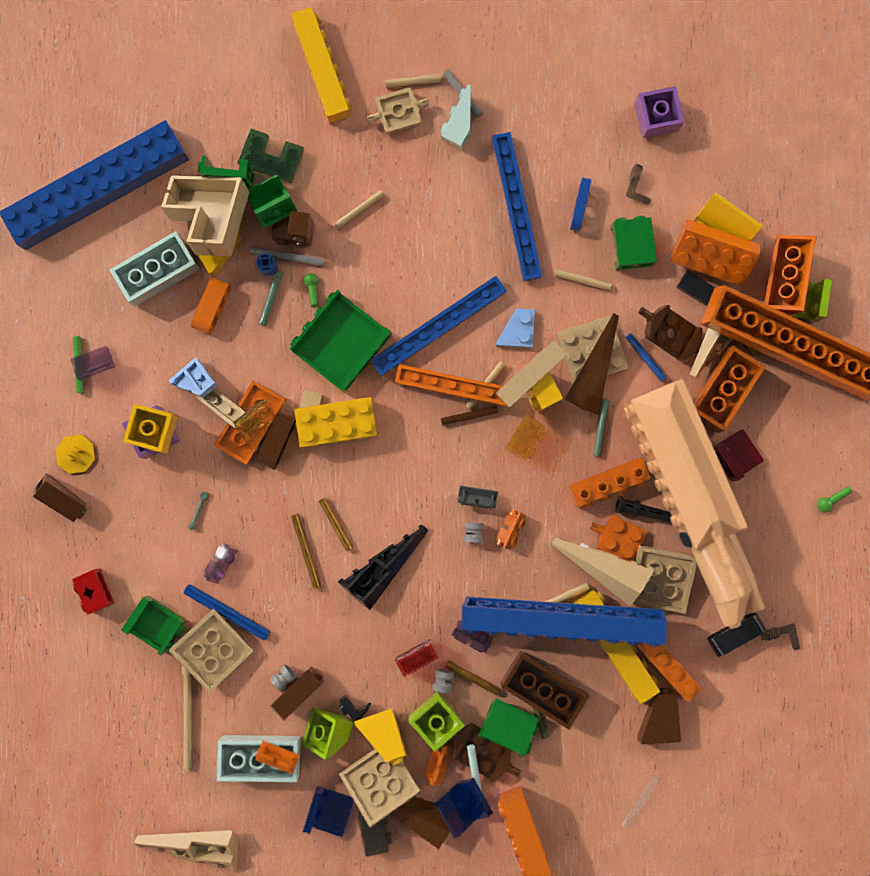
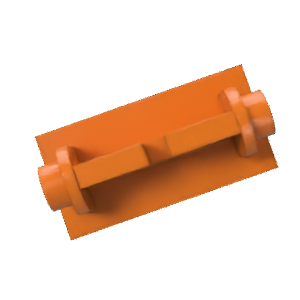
(516, 522)
(277, 757)
(438, 765)

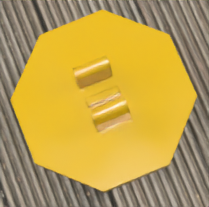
(75, 454)

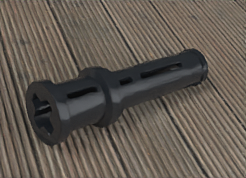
(636, 508)

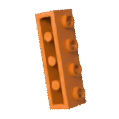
(609, 482)

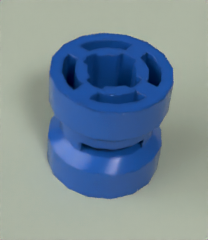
(269, 267)

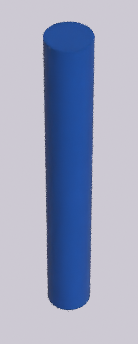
(646, 357)

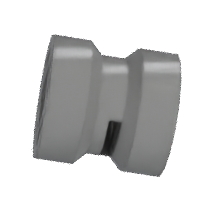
(474, 528)
(283, 678)
(443, 681)

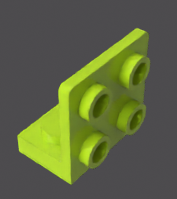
(816, 301)

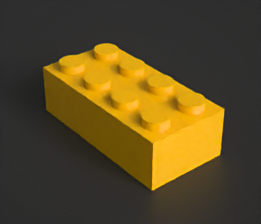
(335, 422)

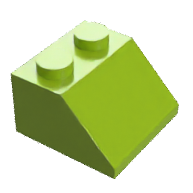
(436, 721)

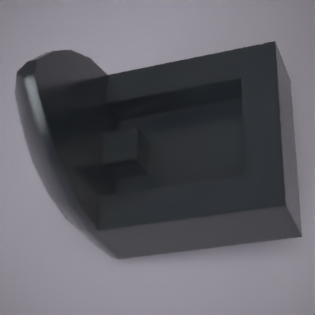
(348, 708)

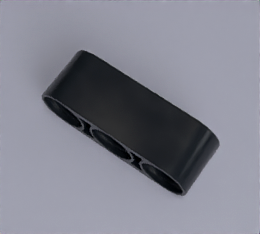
(730, 639)

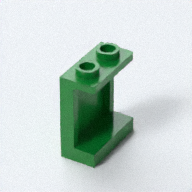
(245, 171)
(270, 201)
(634, 243)
(154, 624)
(509, 727)

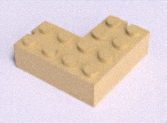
(212, 206)

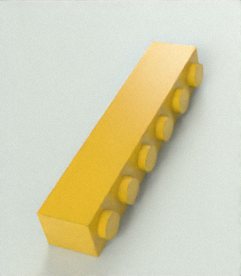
(320, 64)
(625, 659)

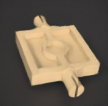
(398, 111)

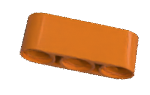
(211, 305)

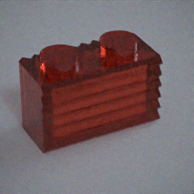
(416, 658)

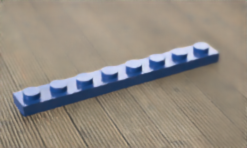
(516, 206)
(438, 326)

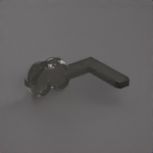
(634, 179)
(775, 633)

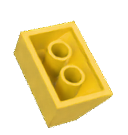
(728, 218)

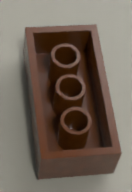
(544, 690)

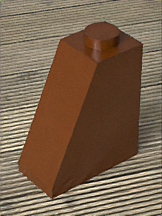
(59, 498)
(298, 693)
(661, 719)

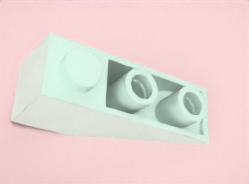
(459, 125)

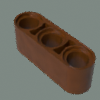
(276, 440)

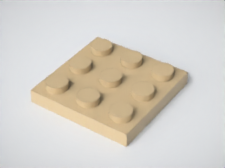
(579, 343)
(671, 580)
(211, 650)
(378, 786)

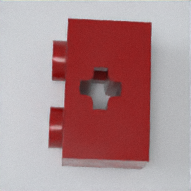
(100, 598)

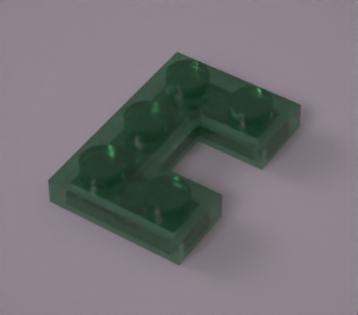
(267, 164)

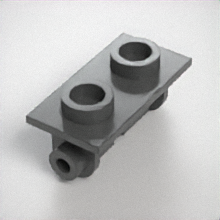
(483, 497)

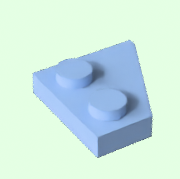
(518, 330)
(194, 379)

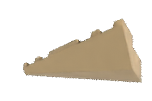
(713, 344)
(617, 575)
(211, 846)

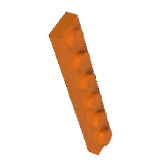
(448, 384)

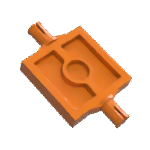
(619, 538)

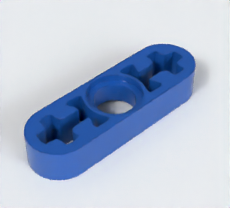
(580, 204)

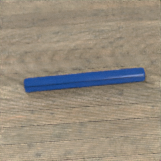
(226, 612)

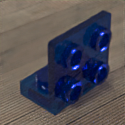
(463, 806)
(328, 812)

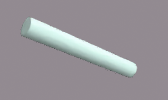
(473, 764)

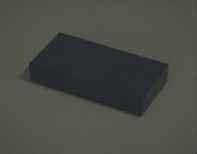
(696, 287)

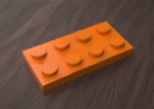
(230, 439)

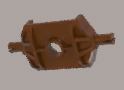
(686, 335)
(491, 764)

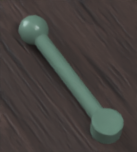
(204, 496)

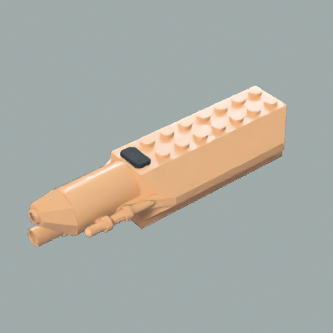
(696, 495)

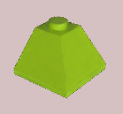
(326, 732)

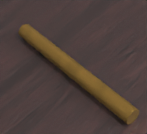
(305, 550)

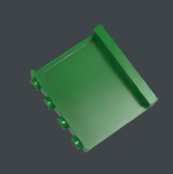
(340, 341)

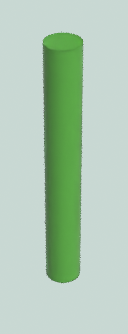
(78, 351)

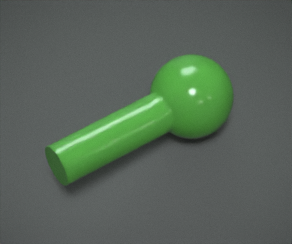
(311, 281)
(826, 504)

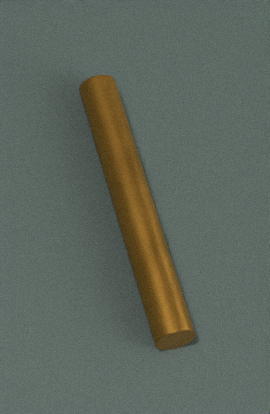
(335, 523)
(471, 677)

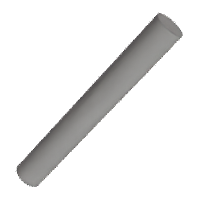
(457, 86)

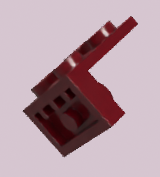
(737, 455)

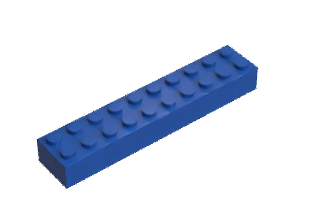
(93, 185)
(564, 620)

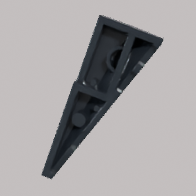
(372, 580)

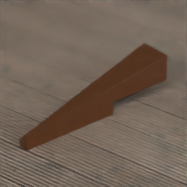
(591, 380)
(423, 819)

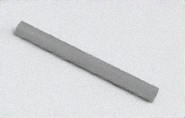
(288, 256)

